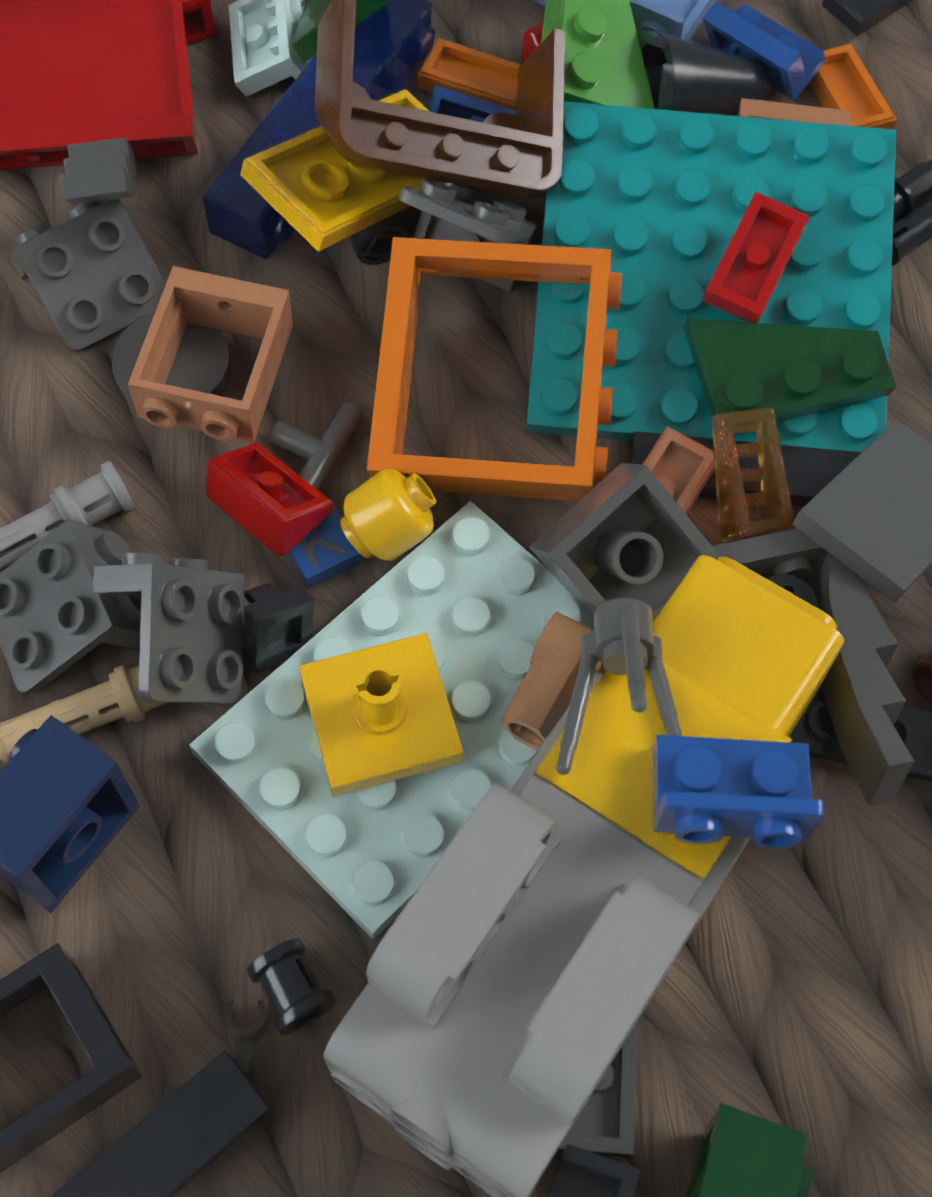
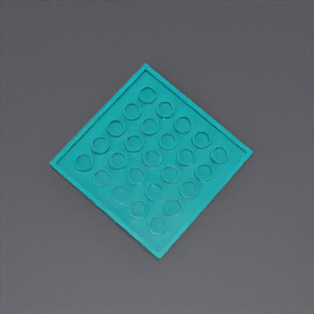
(667, 203)

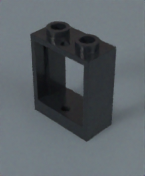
(105, 1049)

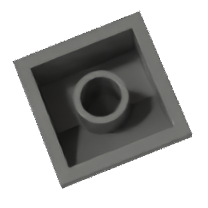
(623, 542)

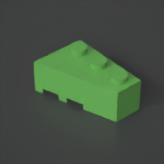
(600, 52)

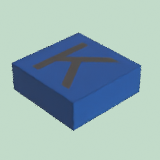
(324, 552)

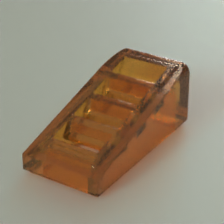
(774, 491)

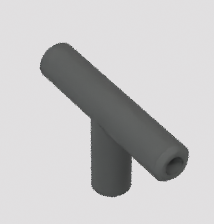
(320, 452)

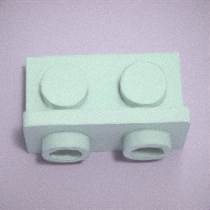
(263, 41)

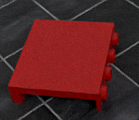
(93, 76)

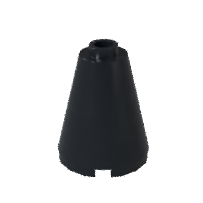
(700, 77)

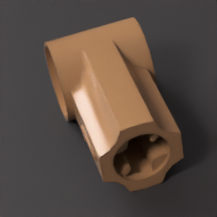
(548, 683)

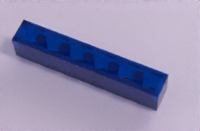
(384, 54)

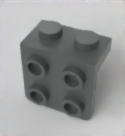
(456, 215)
(90, 272)
(51, 608)
(186, 628)

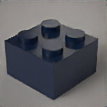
(58, 811)

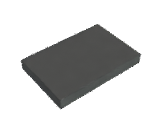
(879, 512)

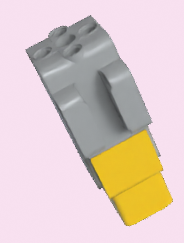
(562, 903)

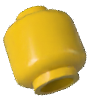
(388, 514)

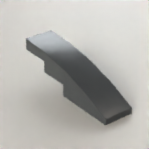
(99, 171)
(859, 687)

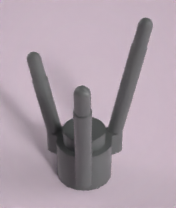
(626, 646)

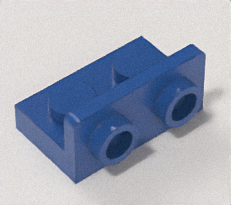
(753, 35)
(733, 790)

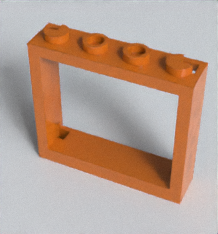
(522, 262)

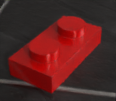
(755, 258)

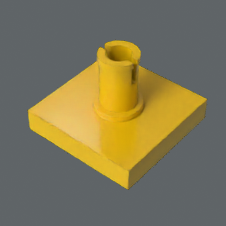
(380, 714)

